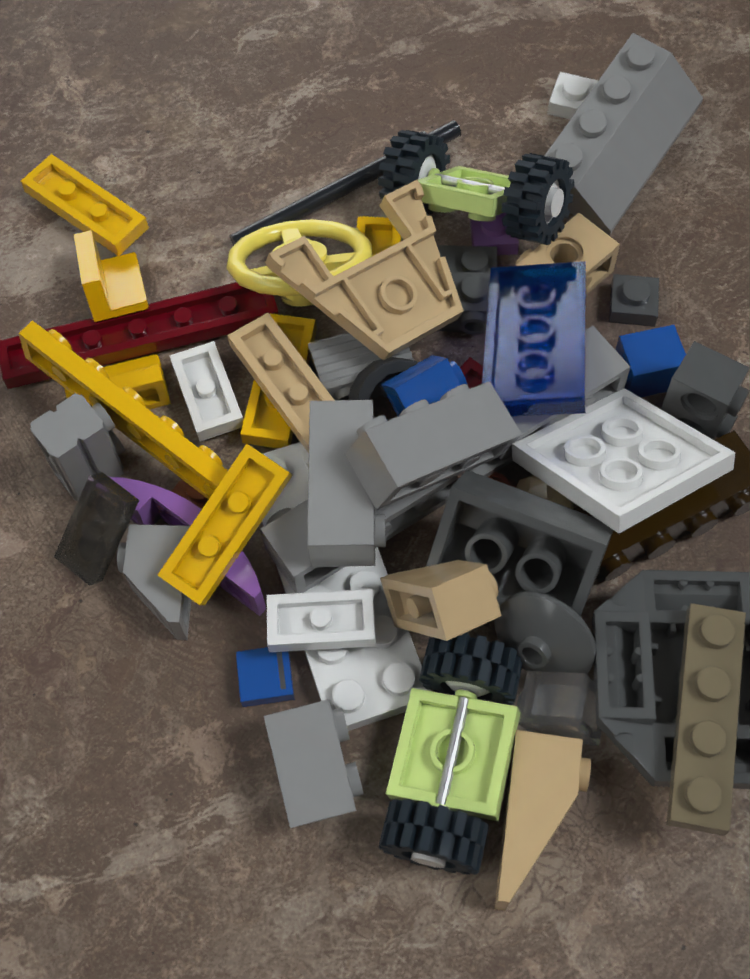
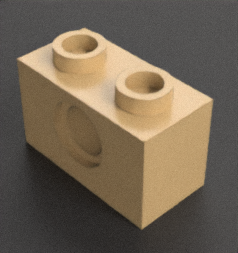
(578, 242)

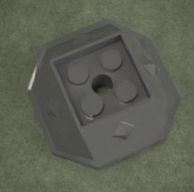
(641, 660)

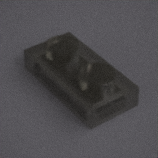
(96, 528)

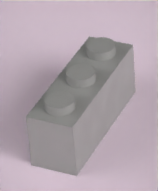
(431, 442)
(340, 513)

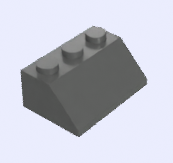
(521, 539)

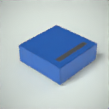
(264, 677)

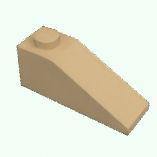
(540, 792)

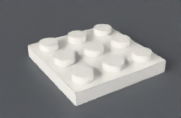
(623, 459)

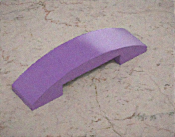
(175, 510)

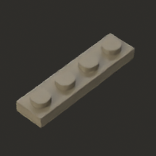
(707, 720)

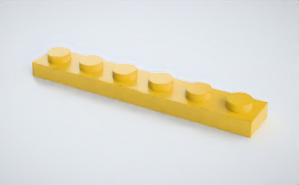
(126, 408)

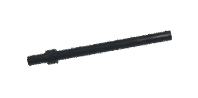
(335, 189)

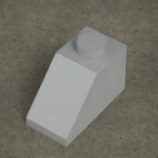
(141, 561)

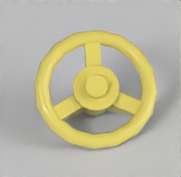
(267, 282)

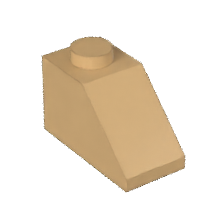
(442, 598)

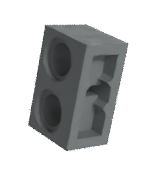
(707, 391)

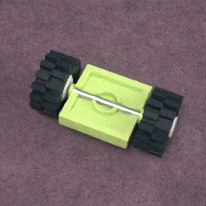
(531, 197)
(453, 754)

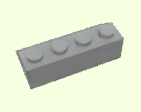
(625, 130)

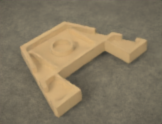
(388, 297)

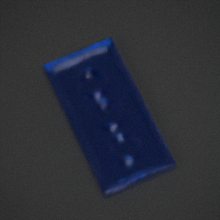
(537, 338)

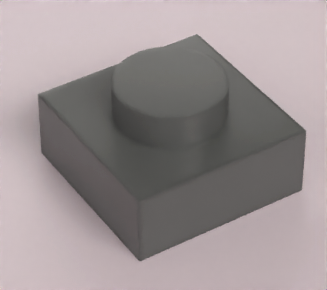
(634, 300)

